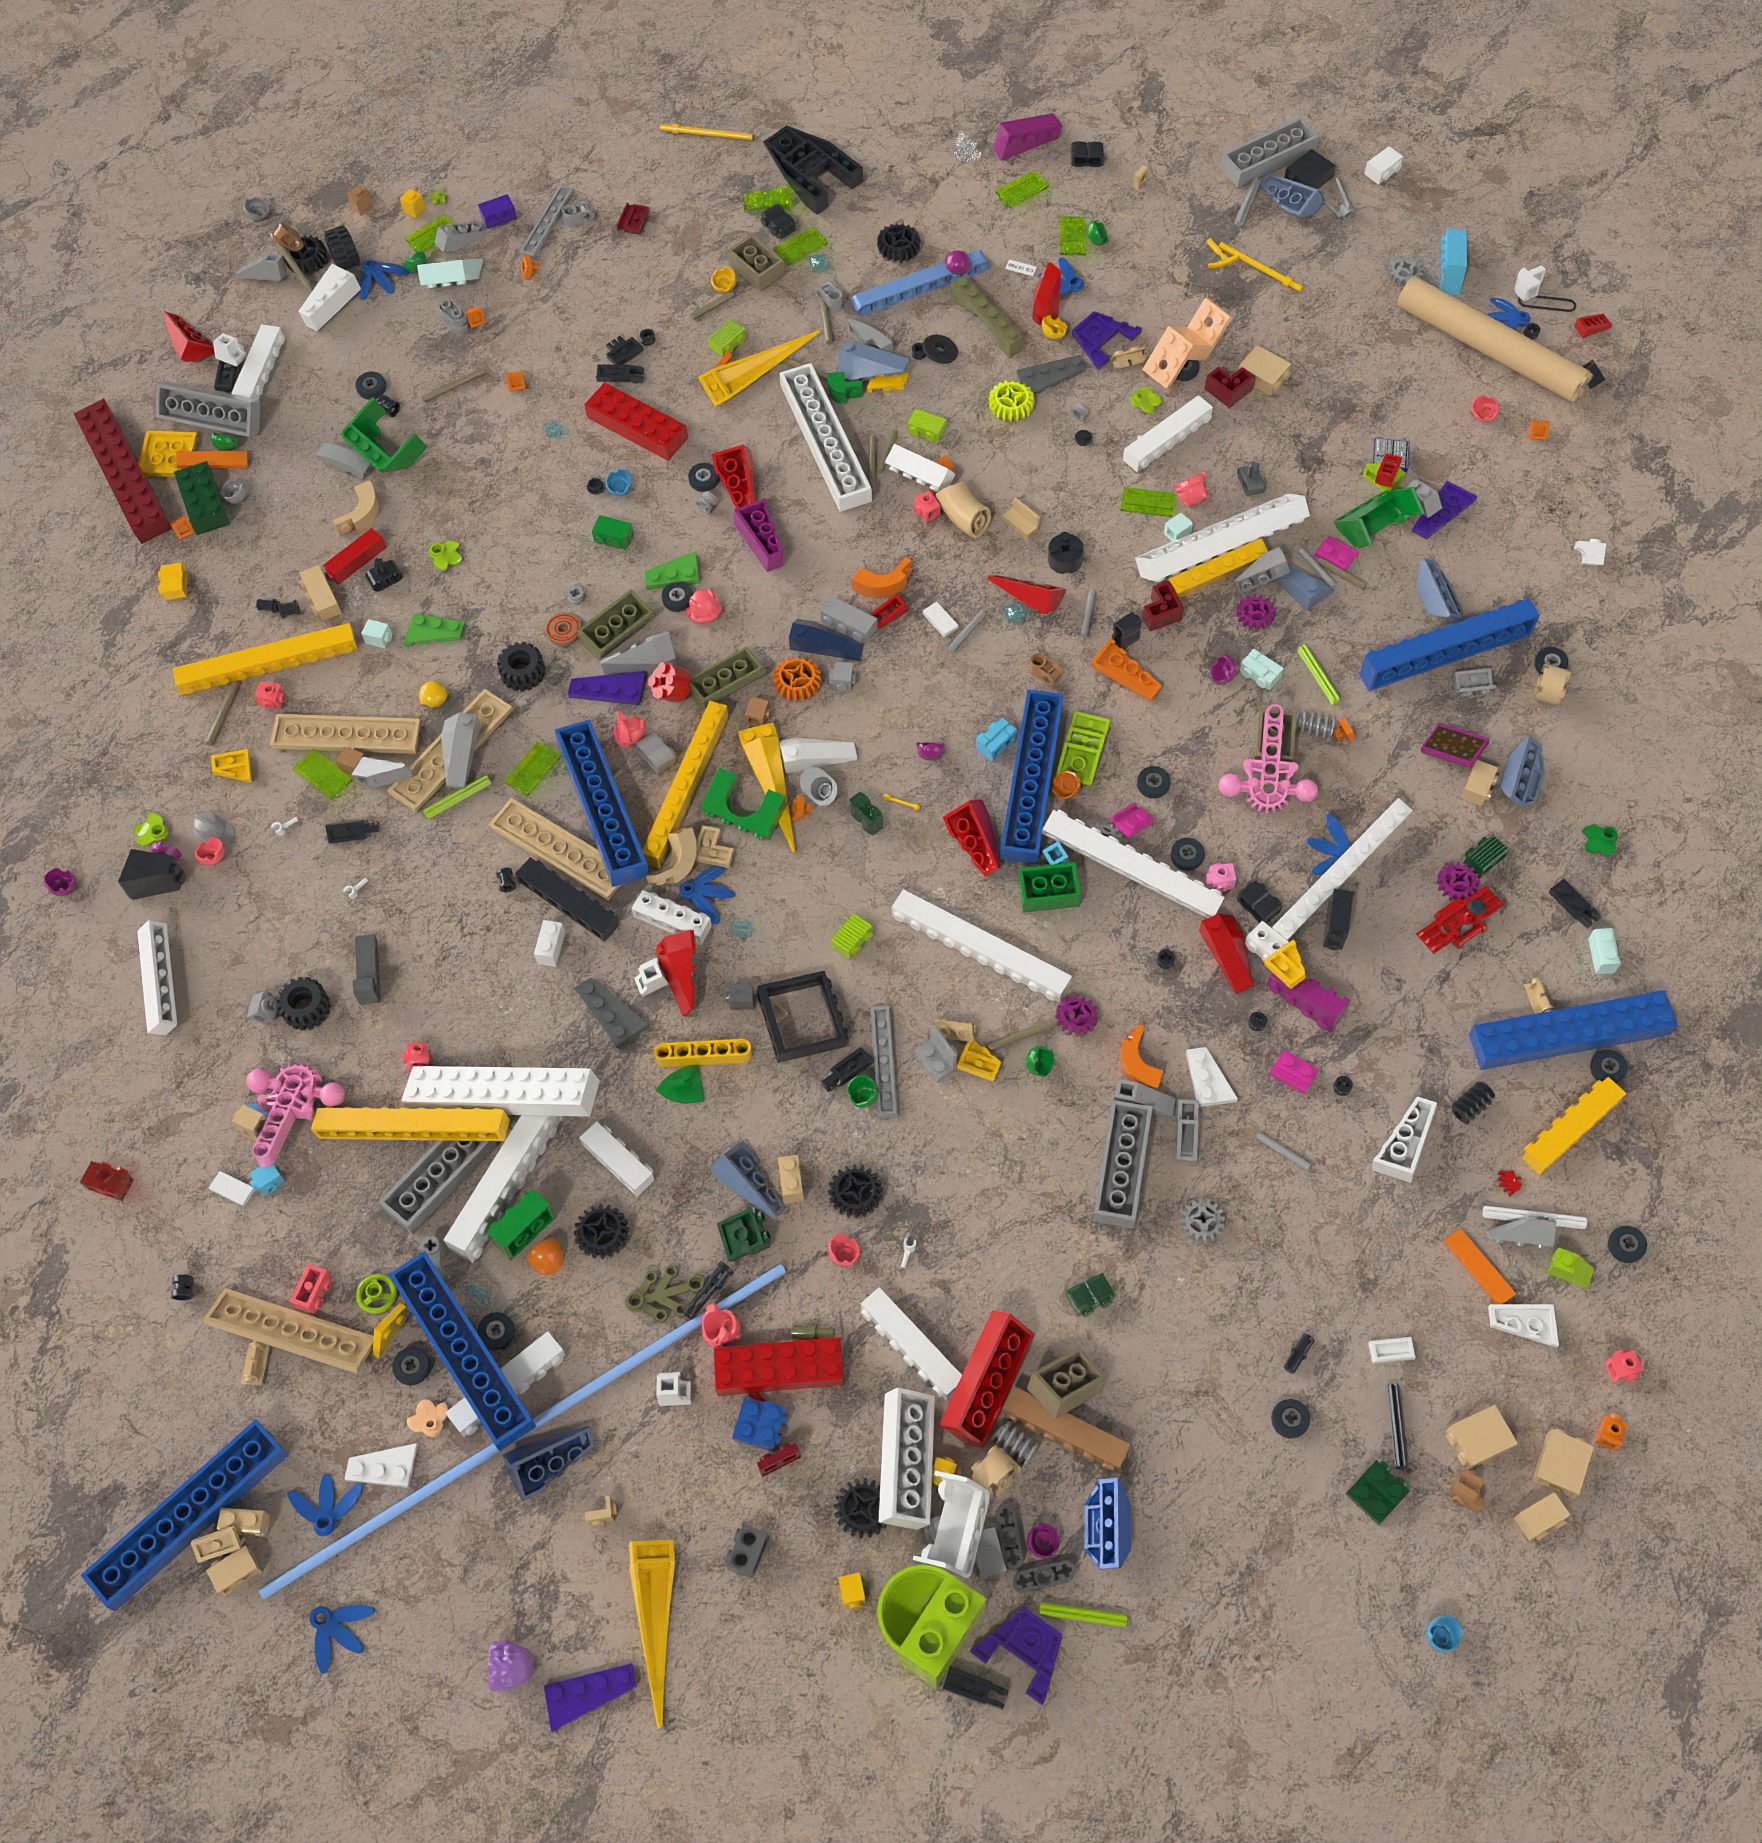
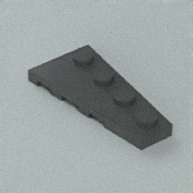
(1051, 373)
(613, 1015)

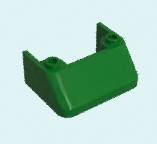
(363, 432)
(1378, 513)

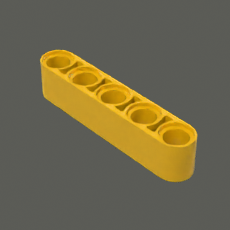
(711, 1058)

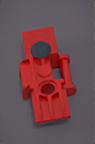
(1456, 914)

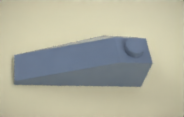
(1291, 195)
(866, 361)
(1304, 586)
(742, 1175)

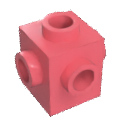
(927, 506)
(270, 695)
(415, 1054)
(1624, 1366)

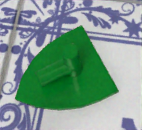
(683, 1086)

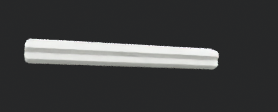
(1515, 1214)

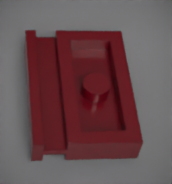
(632, 218)
(786, 1455)

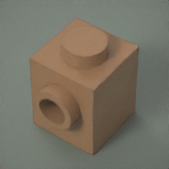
(360, 200)
(757, 712)
(348, 759)

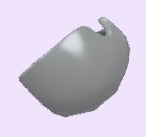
(256, 208)
(233, 491)

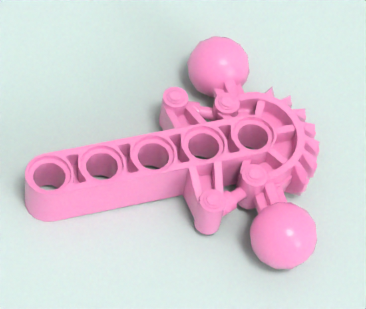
(1305, 790)
(286, 1104)

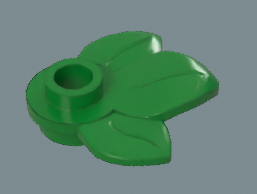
(1598, 841)

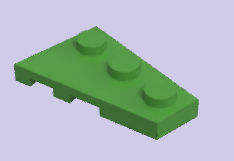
(678, 570)
(430, 628)

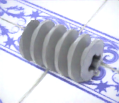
(1315, 724)
(1015, 1443)

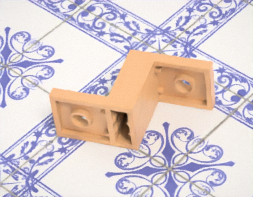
(1187, 343)

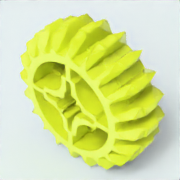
(1011, 401)

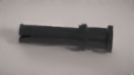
(716, 1284)

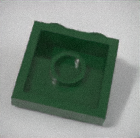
(744, 1234)
(1378, 1491)

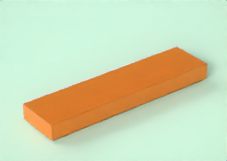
(215, 459)
(1479, 1267)

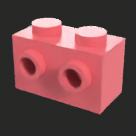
(311, 1289)

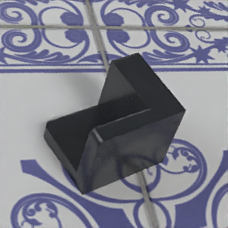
(1597, 377)

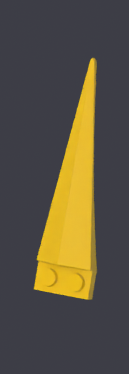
(732, 378)
(764, 756)
(652, 1583)

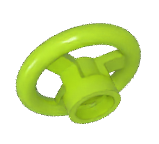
(371, 1288)

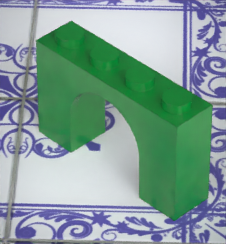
(760, 823)

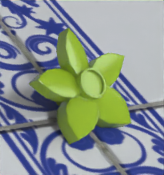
(438, 197)

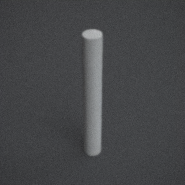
(1313, 563)
(1088, 613)
(967, 631)
(1283, 1151)

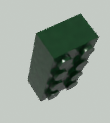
(201, 498)

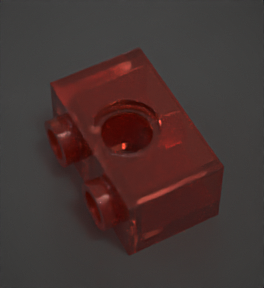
(115, 1188)

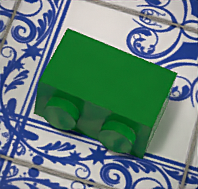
(612, 532)

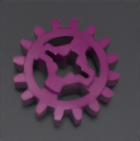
(1255, 612)
(1457, 881)
(1085, 1020)

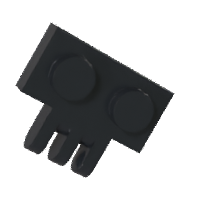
(623, 350)

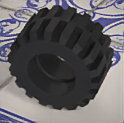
(342, 247)
(517, 655)
(297, 991)

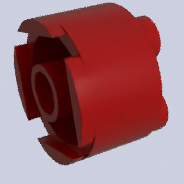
(670, 682)

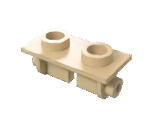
(1121, 358)
(1538, 996)
(957, 1031)
(255, 1363)

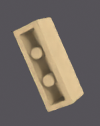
(319, 593)

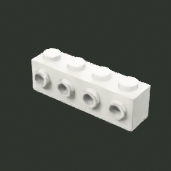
(919, 468)
(670, 916)
(617, 1158)

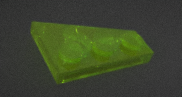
(765, 200)

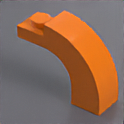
(882, 585)
(1133, 1066)

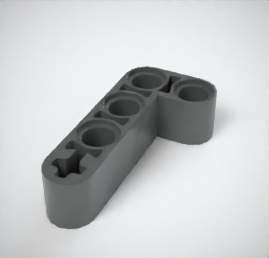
(367, 981)

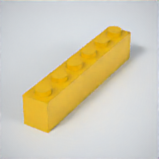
(1217, 568)
(1573, 1125)

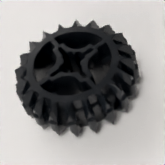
(898, 242)
(311, 255)
(862, 1187)
(616, 1237)
(854, 1514)

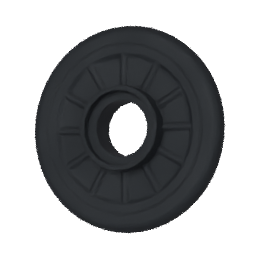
(943, 357)

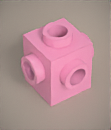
(1221, 877)

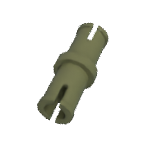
(812, 1332)

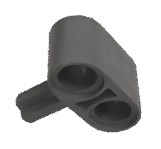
(1251, 479)

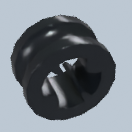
(1532, 326)
(647, 341)
(918, 355)
(1161, 962)
(1255, 1027)
(1342, 1092)

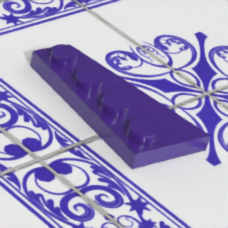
(1453, 502)
(614, 688)
(583, 1694)

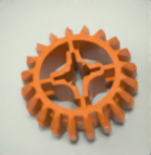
(800, 684)

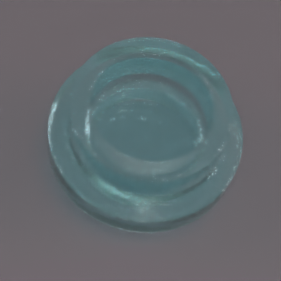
(553, 429)

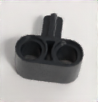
(383, 574)

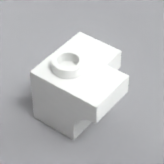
(228, 350)
(1592, 552)
(650, 977)
(673, 1390)

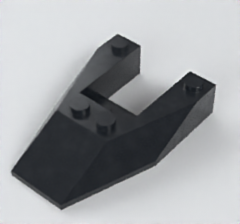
(803, 155)

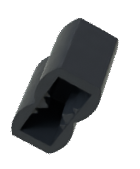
(1087, 154)
(778, 221)
(1127, 630)
(1259, 902)

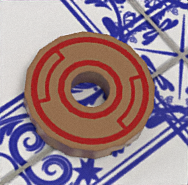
(559, 621)

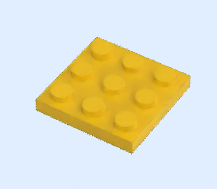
(160, 449)

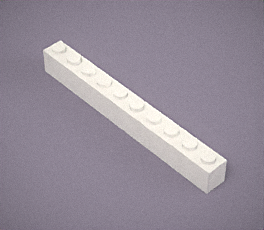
(1132, 864)
(1342, 869)
(981, 945)

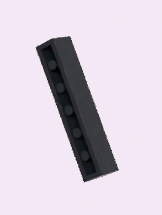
(567, 899)

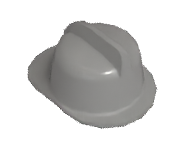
(819, 786)
(211, 825)

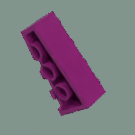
(1025, 134)
(759, 533)
(1312, 1001)

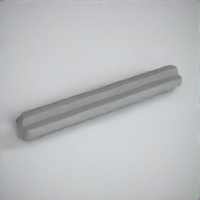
(1247, 202)

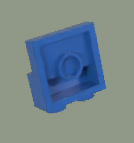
(760, 1424)

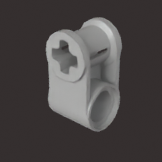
(576, 214)
(830, 295)
(436, 1254)

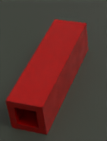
(354, 556)

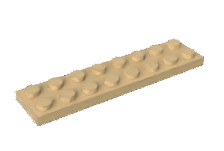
(336, 732)
(429, 767)
(553, 846)
(290, 1330)

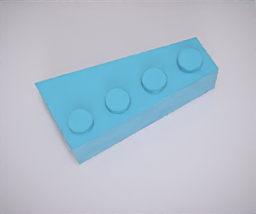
(1453, 260)

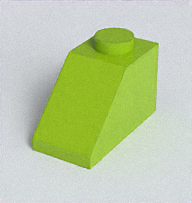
(1370, 474)
(1570, 1268)

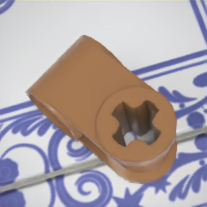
(287, 237)
(1046, 670)

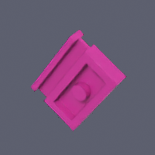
(1336, 553)
(1132, 820)
(1294, 1072)

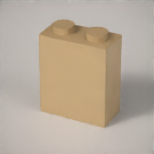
(1267, 369)
(1481, 1437)
(1563, 1463)

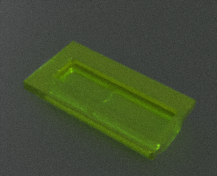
(1021, 189)
(1072, 235)
(425, 237)
(800, 246)
(1148, 502)
(532, 769)
(322, 774)

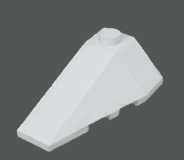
(805, 753)

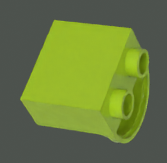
(928, 1619)

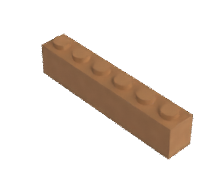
(1066, 1429)

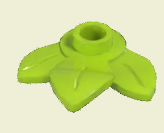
(1146, 400)
(446, 556)
(148, 831)

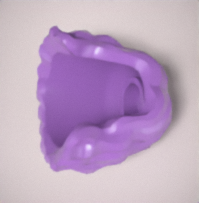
(508, 1665)

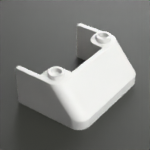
(959, 1525)

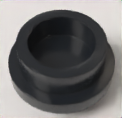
(1083, 437)
(595, 486)

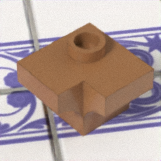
(1467, 1491)

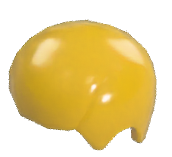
(724, 280)
(1053, 328)
(432, 694)

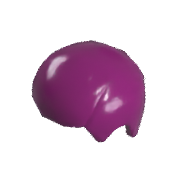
(957, 262)
(1224, 670)
(930, 751)
(170, 850)
(59, 882)
(1043, 1540)

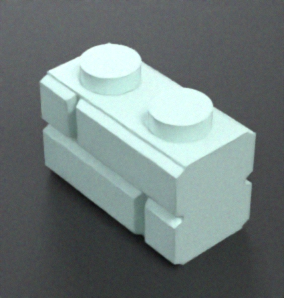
(1261, 669)
(1604, 951)

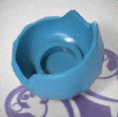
(619, 482)
(1444, 1633)

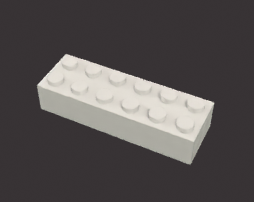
(907, 1459)

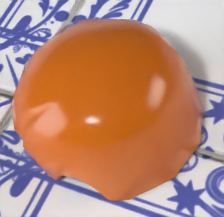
(1066, 785)

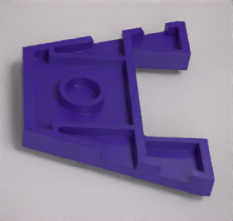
(1096, 331)
(1029, 1641)

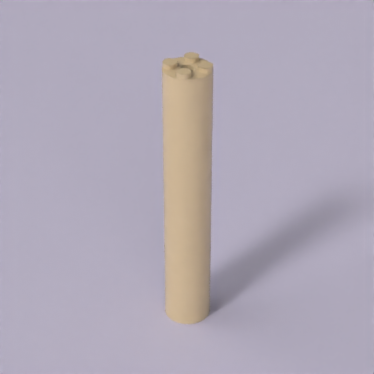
(1494, 339)

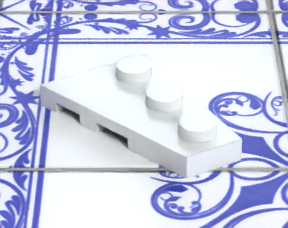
(1207, 1079)
(1526, 1320)
(384, 1467)

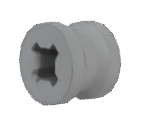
(706, 502)

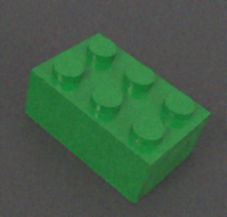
(1049, 887)
(521, 1224)

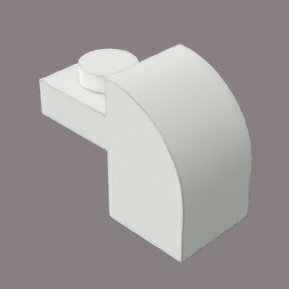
(1529, 282)

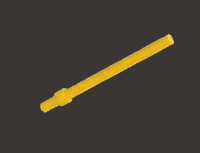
(676, 129)
(1286, 280)

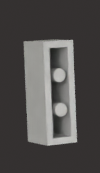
(848, 620)

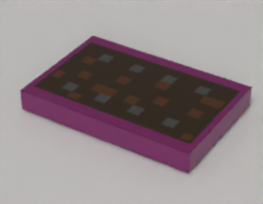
(1455, 745)

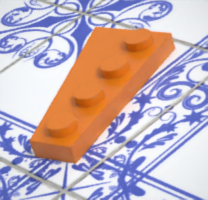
(1118, 666)

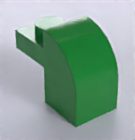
(840, 390)

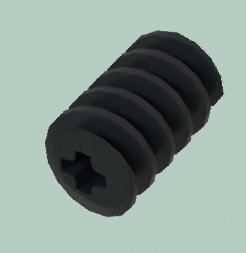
(1472, 1102)

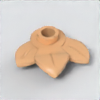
(426, 1416)

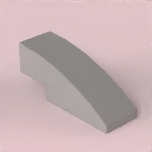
(869, 336)
(344, 459)
(1187, 1129)

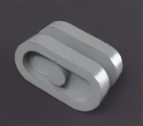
(453, 317)

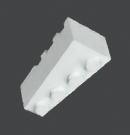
(328, 297)
(1404, 1147)

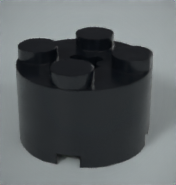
(1065, 553)

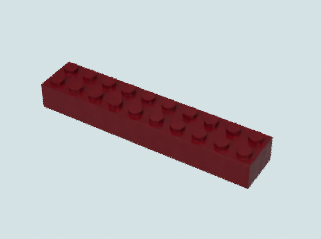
(122, 471)

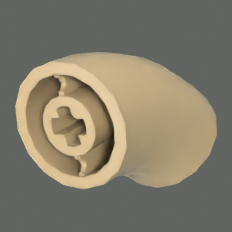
(964, 509)

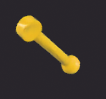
(887, 797)

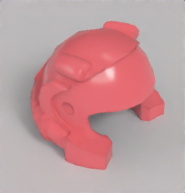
(1193, 490)
(704, 606)
(628, 730)
(720, 1327)

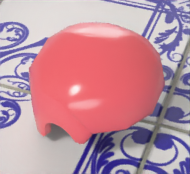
(1485, 408)
(210, 852)
(843, 1250)

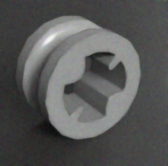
(1079, 412)
(572, 592)

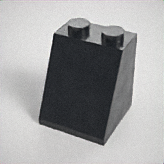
(150, 874)

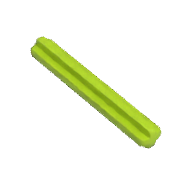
(1319, 674)
(457, 796)
(1083, 1614)

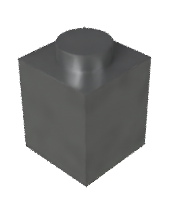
(740, 996)

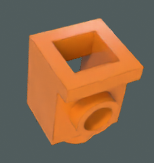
(1607, 1437)

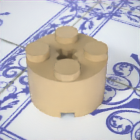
(1551, 684)
(995, 1471)

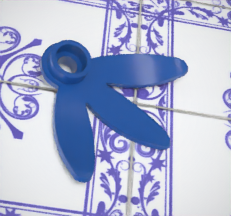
(372, 268)
(1071, 283)
(1512, 315)
(1330, 848)
(699, 889)
(326, 1513)
(336, 1630)

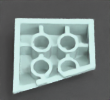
(448, 272)

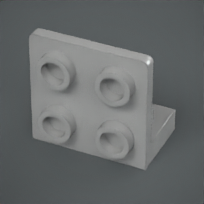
(937, 1055)

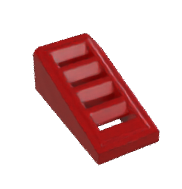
(1585, 331)
(1388, 471)
(903, 608)

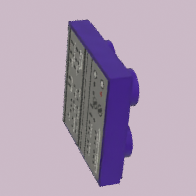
(1393, 447)

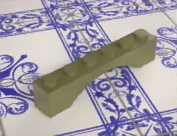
(968, 296)

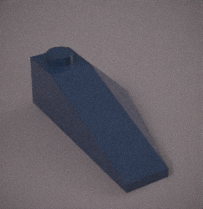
(818, 639)
(541, 1461)

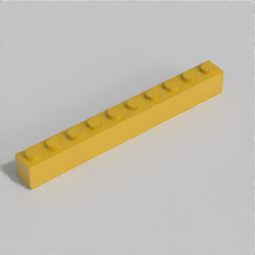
(264, 659)
(685, 783)
(411, 1124)

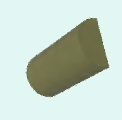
(614, 624)
(725, 677)

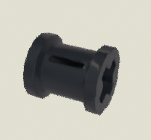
(289, 609)
(505, 879)

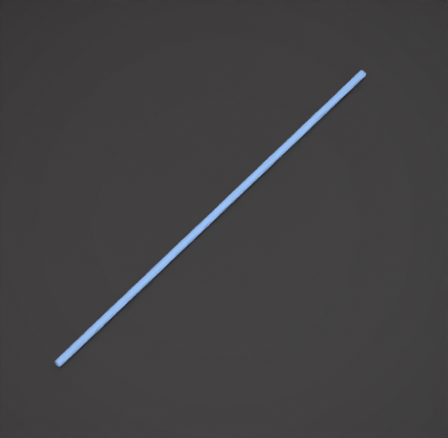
(491, 1450)

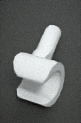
(282, 827)
(353, 895)
(908, 1250)

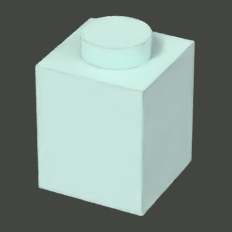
(1178, 527)
(376, 633)

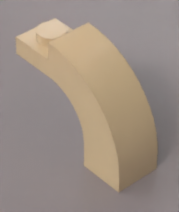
(363, 514)
(682, 858)

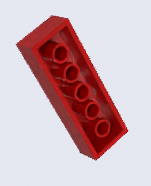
(636, 421)
(778, 1366)
(987, 1379)

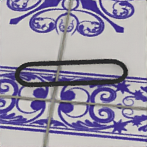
(1549, 308)

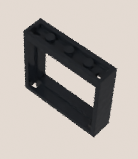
(794, 984)

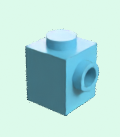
(1055, 854)
(266, 1179)

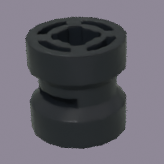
(391, 406)
(182, 1287)

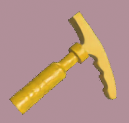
(1225, 259)

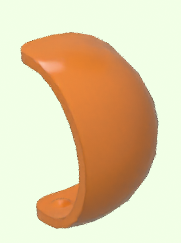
(546, 1257)

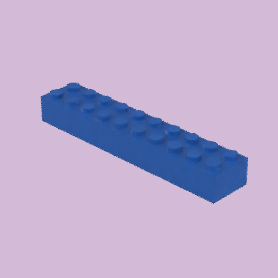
(1449, 644)
(1032, 777)
(601, 803)
(1572, 1030)
(462, 1351)
(184, 1515)

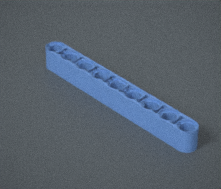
(914, 285)

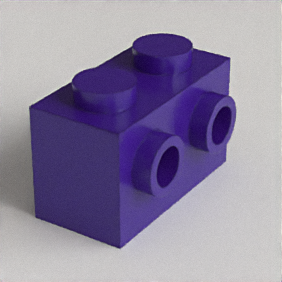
(497, 211)

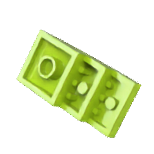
(1084, 746)

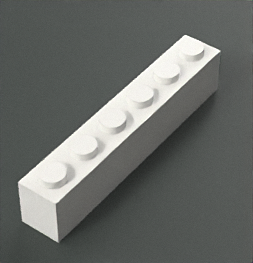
(259, 362)
(1167, 433)
(157, 978)
(912, 1343)
(520, 1373)

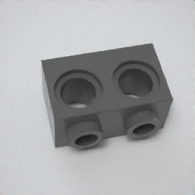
(752, 1552)

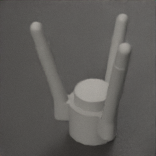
(1346, 210)

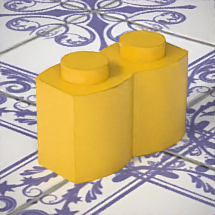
(173, 581)

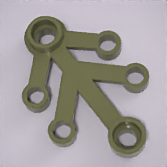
(661, 1294)

